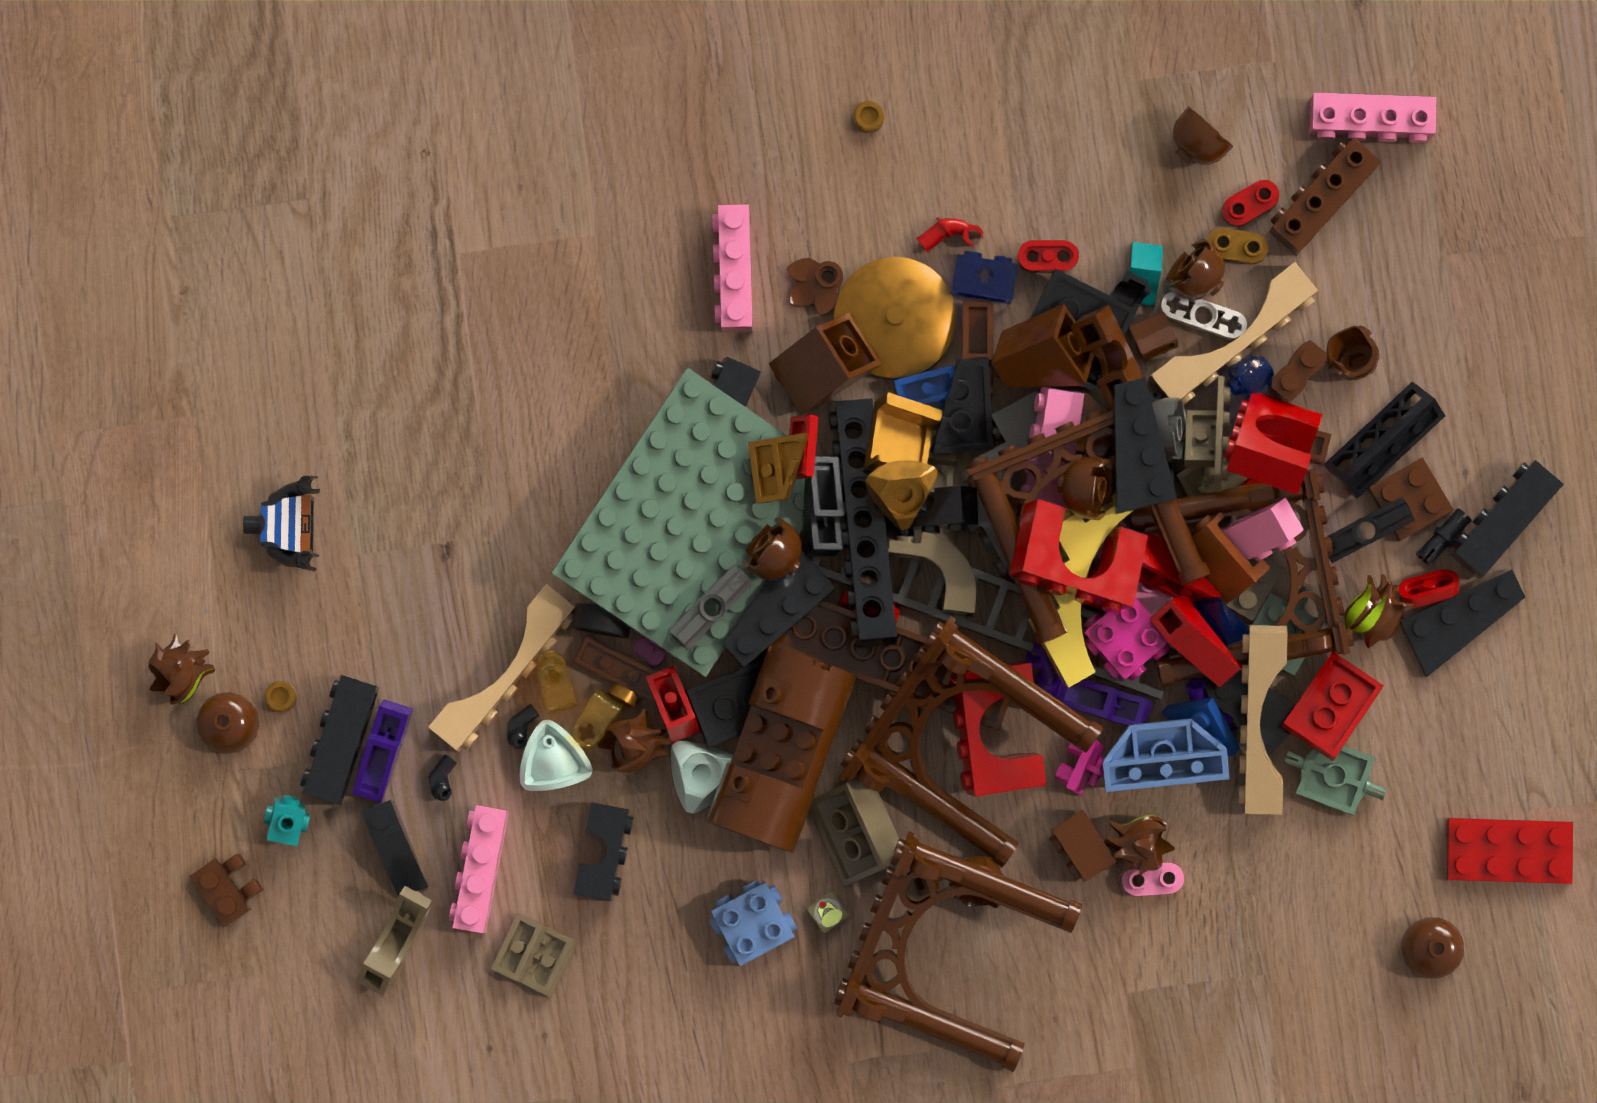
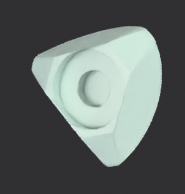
(552, 759)
(697, 773)

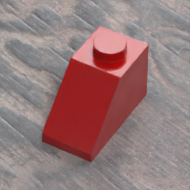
(673, 704)

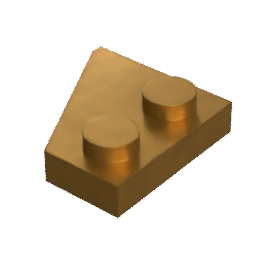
(776, 466)

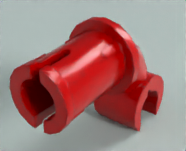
(945, 228)

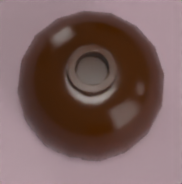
(1198, 139)
(1198, 273)
(1086, 487)
(774, 552)
(227, 722)
(1432, 947)

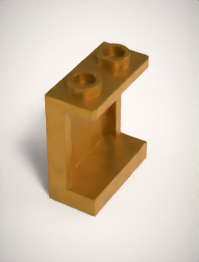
(900, 431)

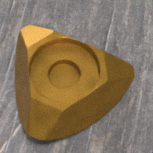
(901, 489)

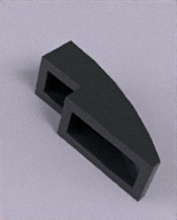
(823, 509)

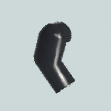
(518, 726)
(439, 779)

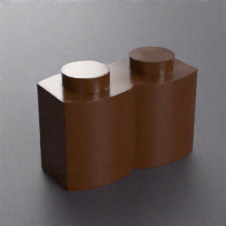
(1301, 367)

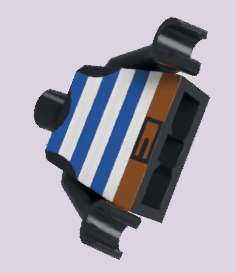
(287, 524)

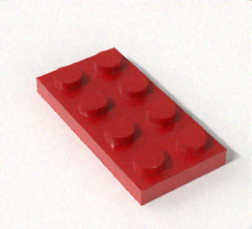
(1509, 850)

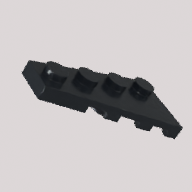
(1139, 454)

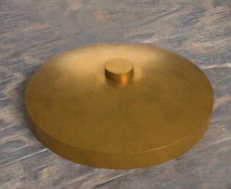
(901, 313)

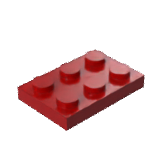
(1332, 706)

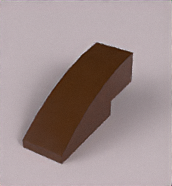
(978, 332)

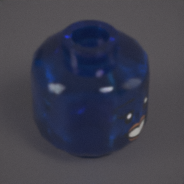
(1250, 376)

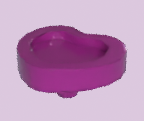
(652, 653)

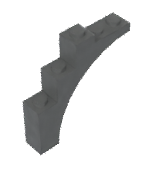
(1013, 428)

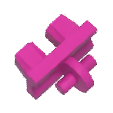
(1087, 770)

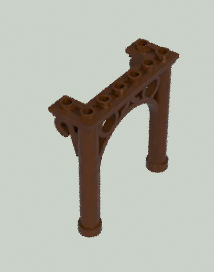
(1239, 502)
(1006, 528)
(957, 653)
(929, 864)

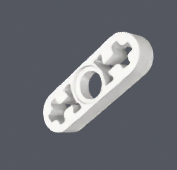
(1222, 330)

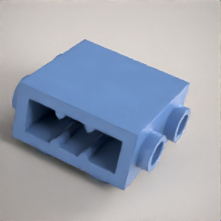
(752, 922)

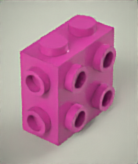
(1125, 641)

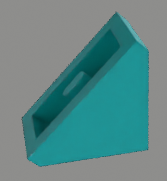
(1147, 263)

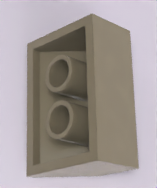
(855, 830)

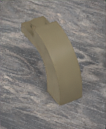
(950, 563)
(395, 941)

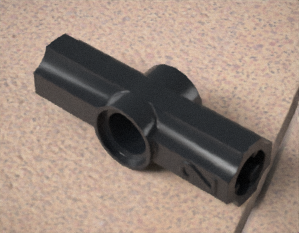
(1386, 520)

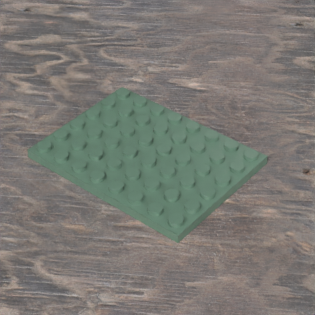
(679, 521)

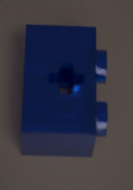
(996, 289)

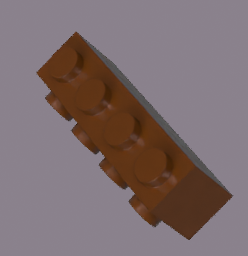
(1325, 196)

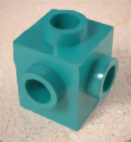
(286, 830)

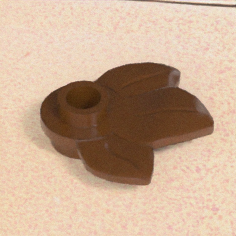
(810, 285)

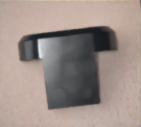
(1083, 299)
(723, 703)

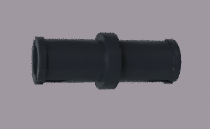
(1443, 537)

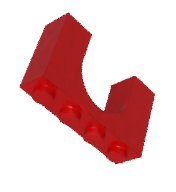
(1256, 436)
(1039, 560)
(983, 771)

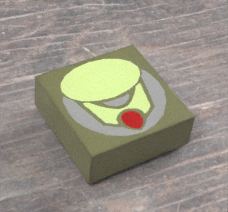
(827, 912)

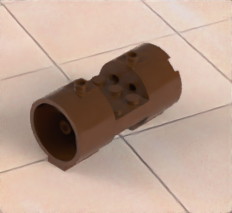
(781, 748)

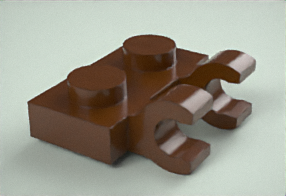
(221, 893)

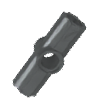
(724, 593)

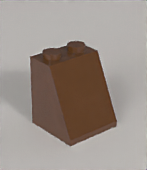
(1042, 352)
(824, 363)

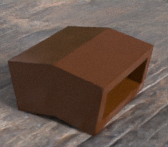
(1153, 336)

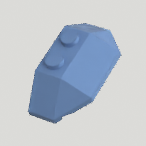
(1164, 756)

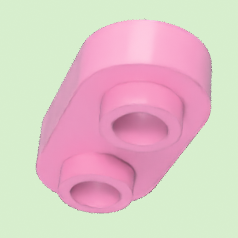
(1153, 881)

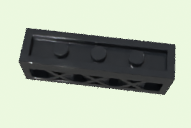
(1389, 443)

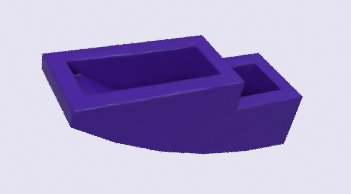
(1104, 702)
(382, 750)

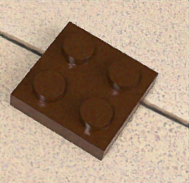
(1419, 491)

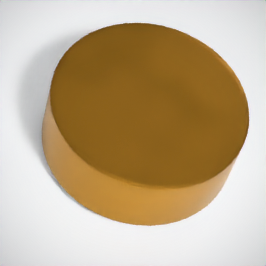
(869, 116)
(623, 695)
(280, 696)

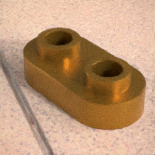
(1237, 245)

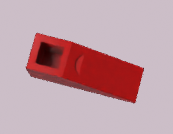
(1195, 640)

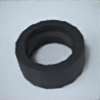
(598, 621)

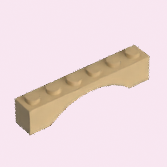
(1283, 296)
(1265, 660)
(462, 718)

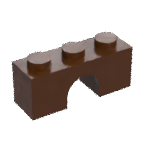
(1102, 335)

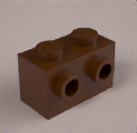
(1082, 846)

